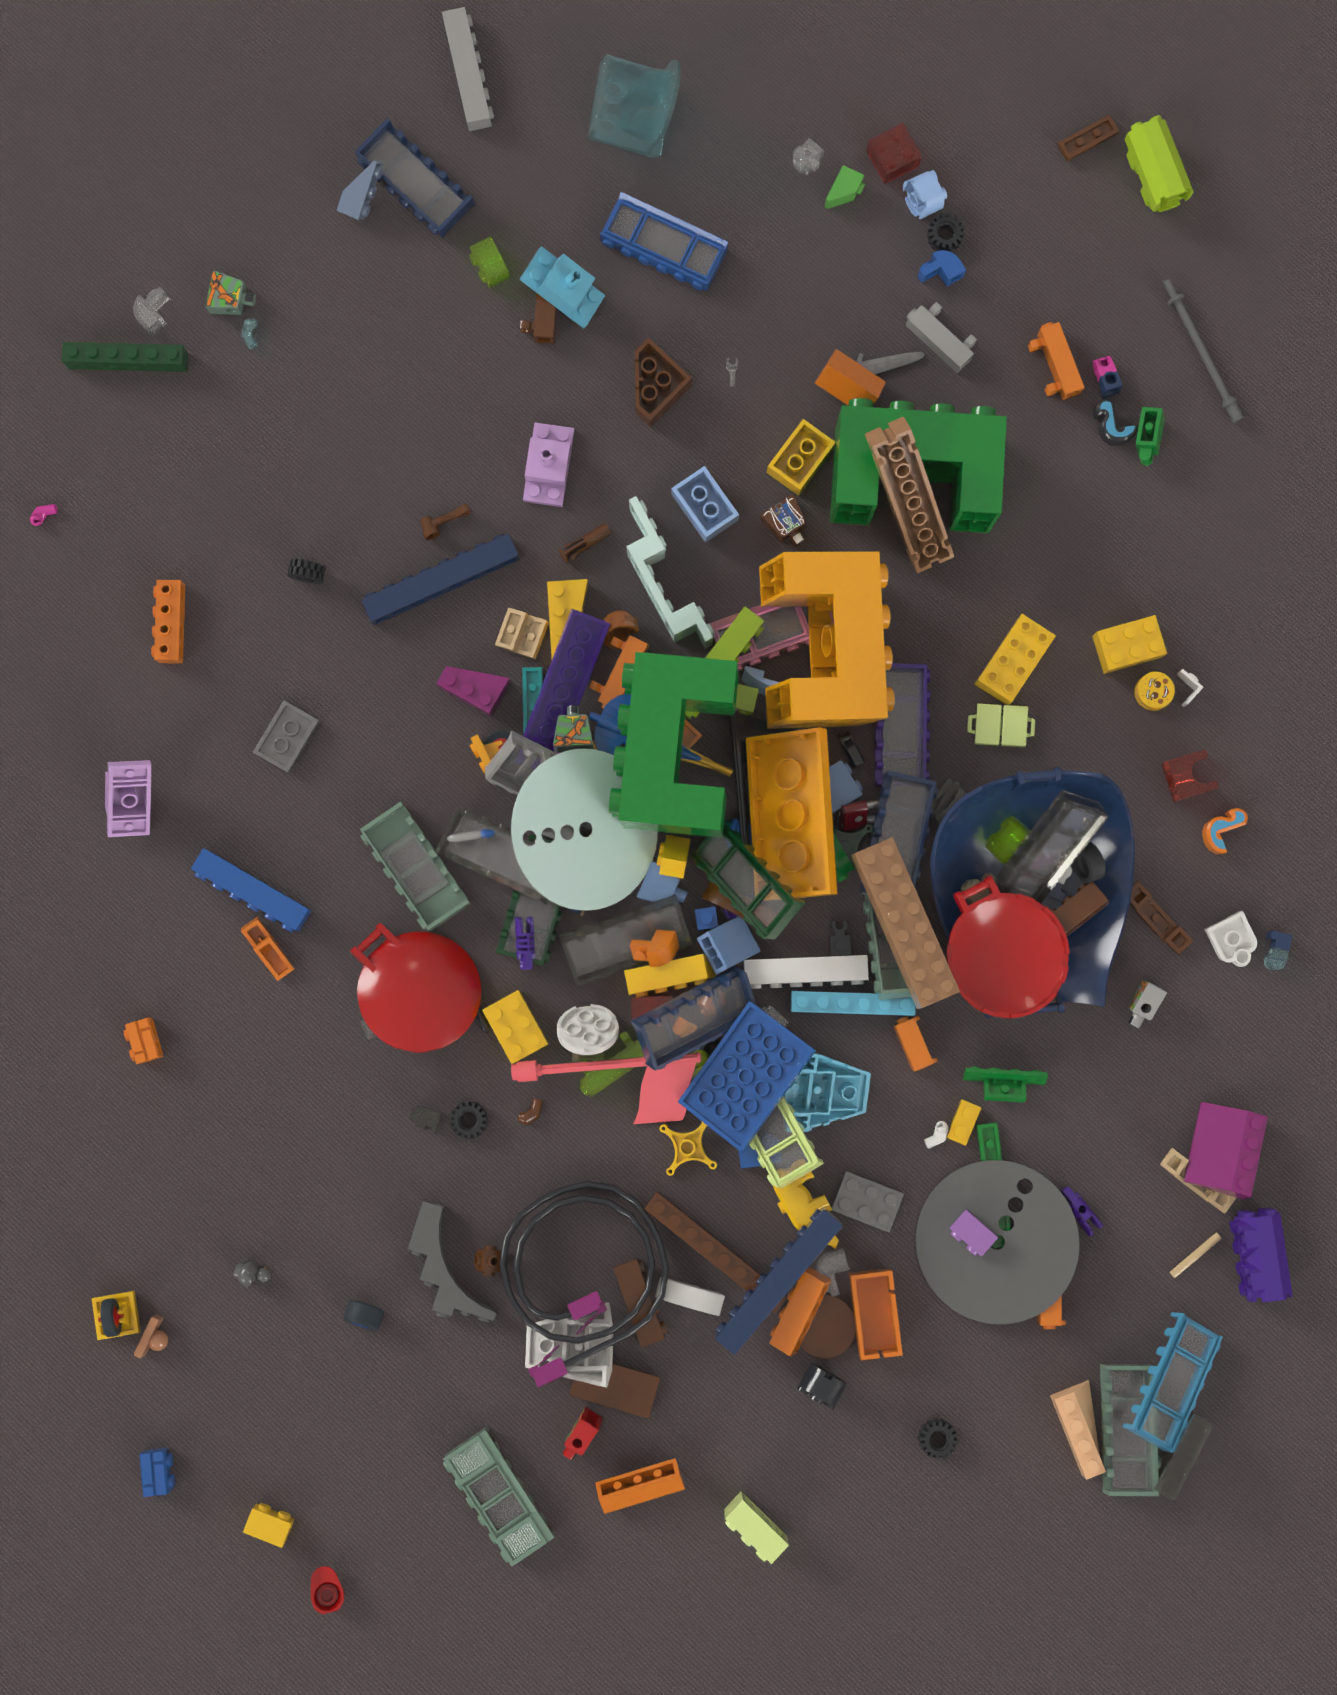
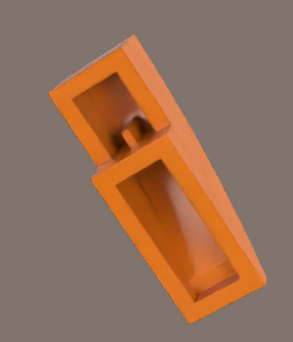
(267, 948)

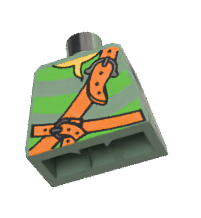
(228, 295)
(572, 731)

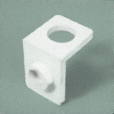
(1192, 681)

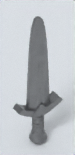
(890, 362)

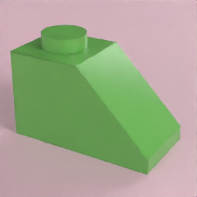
(845, 187)

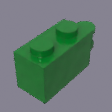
(1149, 434)

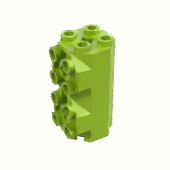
(1158, 164)

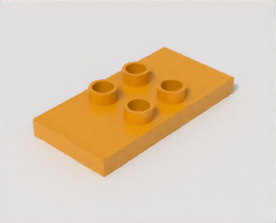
(793, 809)

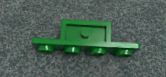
(1005, 1084)

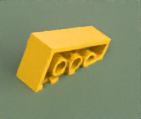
(561, 598)
(674, 973)

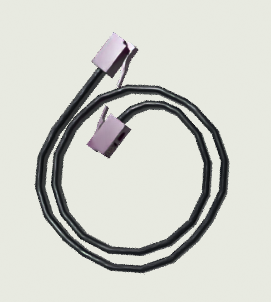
(591, 1303)

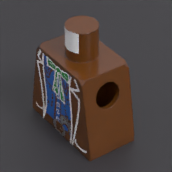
(785, 520)

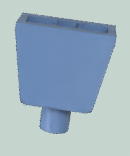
(659, 886)

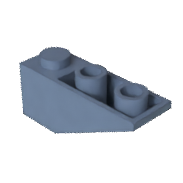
(357, 195)

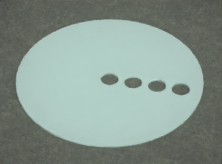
(581, 870)

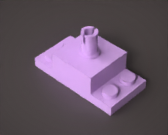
(548, 464)
(128, 798)

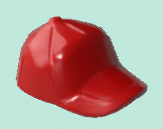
(326, 1590)

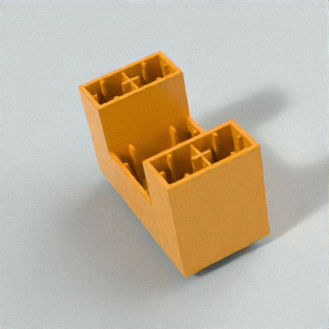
(845, 656)

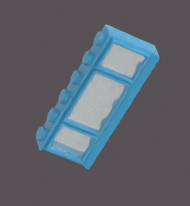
(1174, 1383)

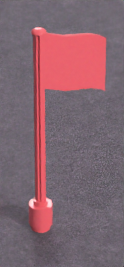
(659, 1088)

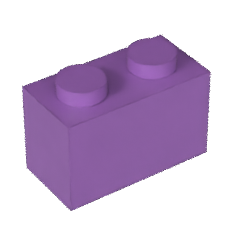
(973, 1233)

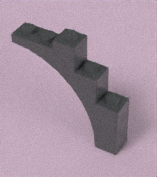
(436, 1271)

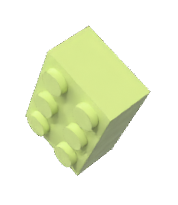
(755, 1528)

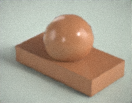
(152, 1338)

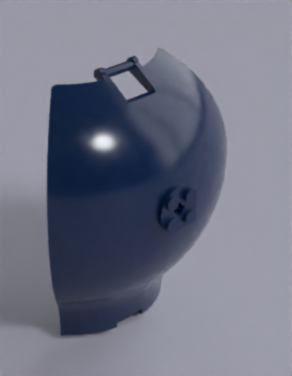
(962, 856)

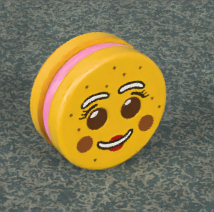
(1154, 691)

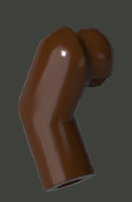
(532, 1114)

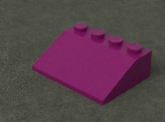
(1225, 1150)

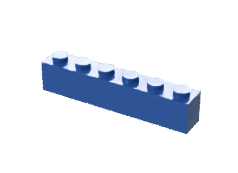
(250, 889)

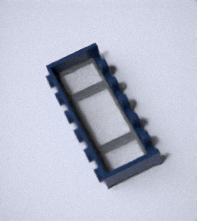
(414, 179)
(904, 815)
(692, 1018)

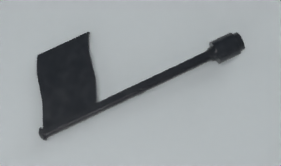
(741, 728)

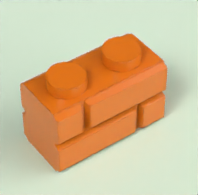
(143, 1041)

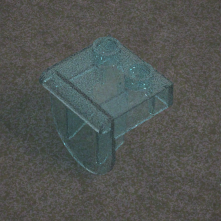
(633, 105)

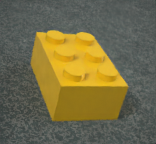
(800, 457)
(1129, 644)
(515, 1027)

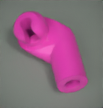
(41, 513)

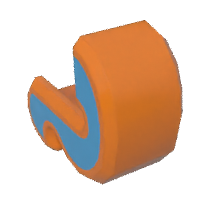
(1212, 829)

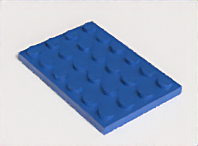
(746, 1076)

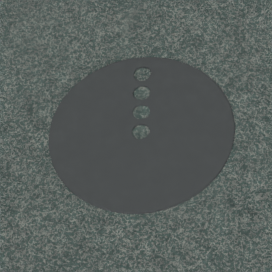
(1005, 1282)

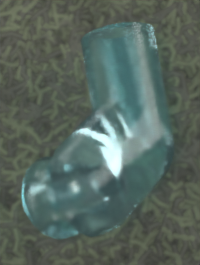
(246, 333)

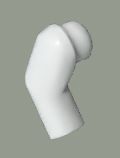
(939, 1135)

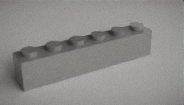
(466, 68)

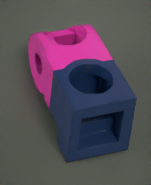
(1107, 376)

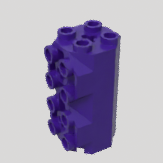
(1262, 1255)

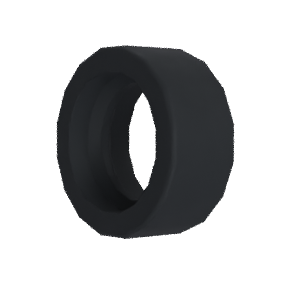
(1089, 864)

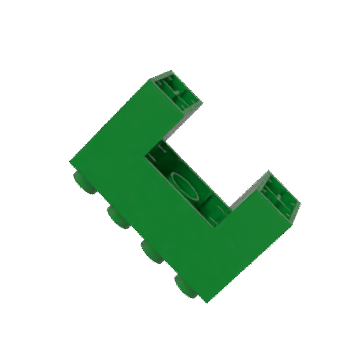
(952, 447)
(654, 722)

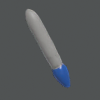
(485, 833)

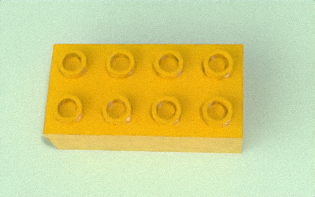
(1015, 659)

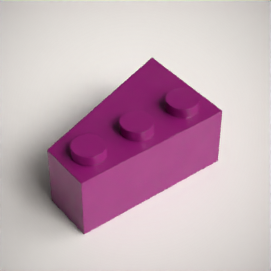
(474, 688)

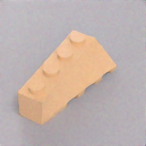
(1078, 1421)

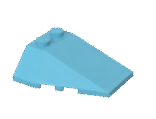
(828, 1092)

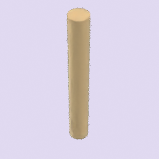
(1195, 1255)

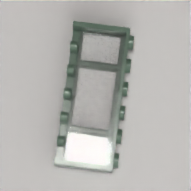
(1127, 1458)

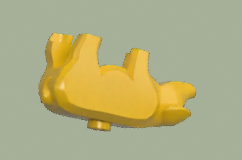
(799, 1205)

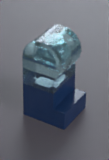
(1278, 950)

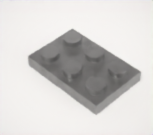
(286, 736)
(867, 1201)

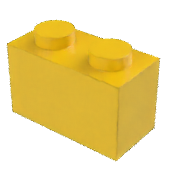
(673, 856)
(269, 1524)

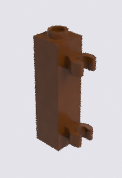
(544, 322)

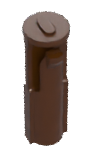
(587, 540)

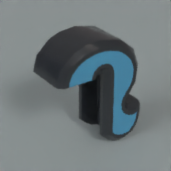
(1109, 428)

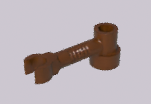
(430, 527)

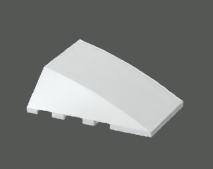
(592, 1370)

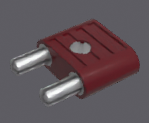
(855, 815)

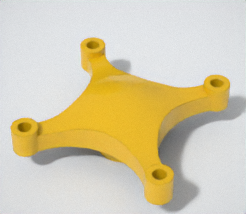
(687, 1147)

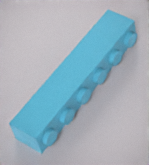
(849, 1003)

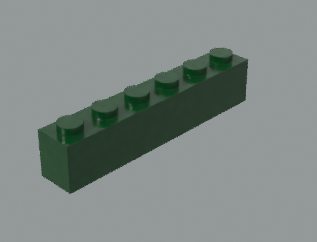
(124, 356)

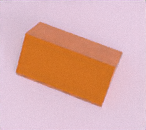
(848, 379)

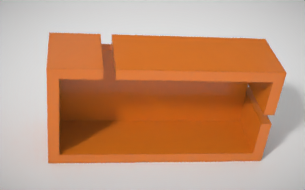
(875, 1314)

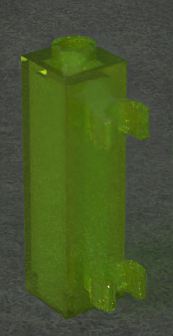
(600, 1079)

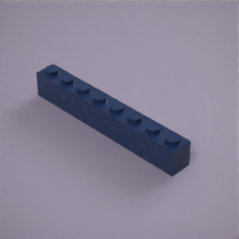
(440, 579)
(778, 1280)

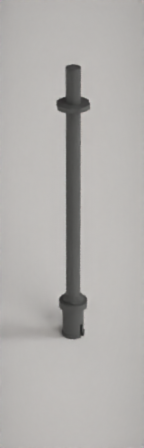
(1229, 402)

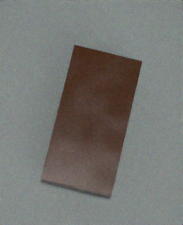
(626, 1391)

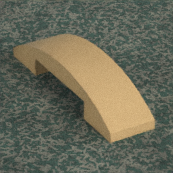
(1176, 1166)

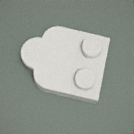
(1233, 939)

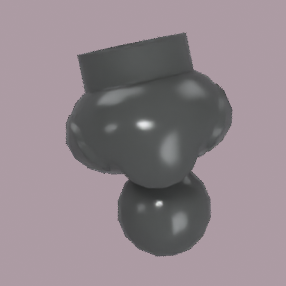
(248, 1273)

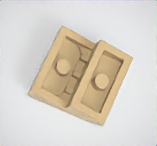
(522, 633)

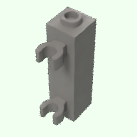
(939, 338)

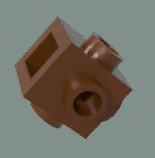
(488, 1260)

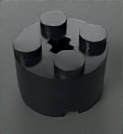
(822, 1386)

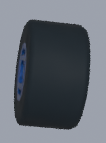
(363, 1315)

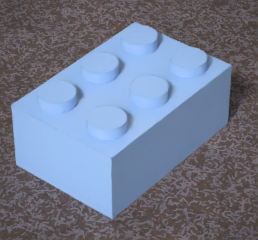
(704, 504)

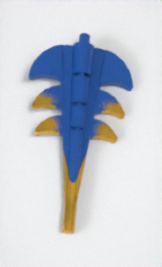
(608, 736)

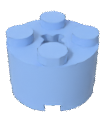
(924, 194)

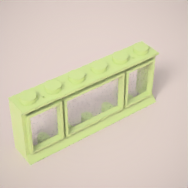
(784, 1147)

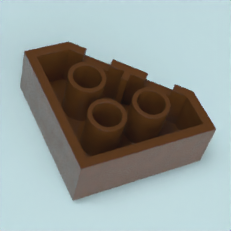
(657, 382)

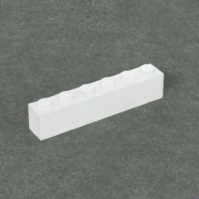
(807, 970)

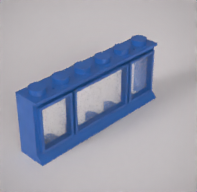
(664, 242)

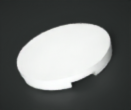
(587, 1029)

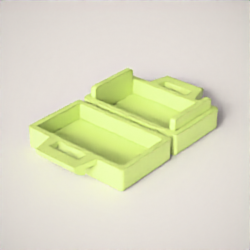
(992, 725)

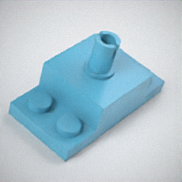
(563, 285)

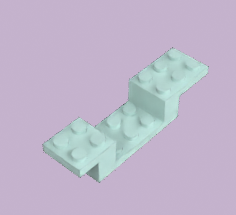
(648, 552)

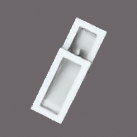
(692, 1297)

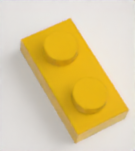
(963, 1122)

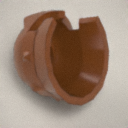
(621, 625)

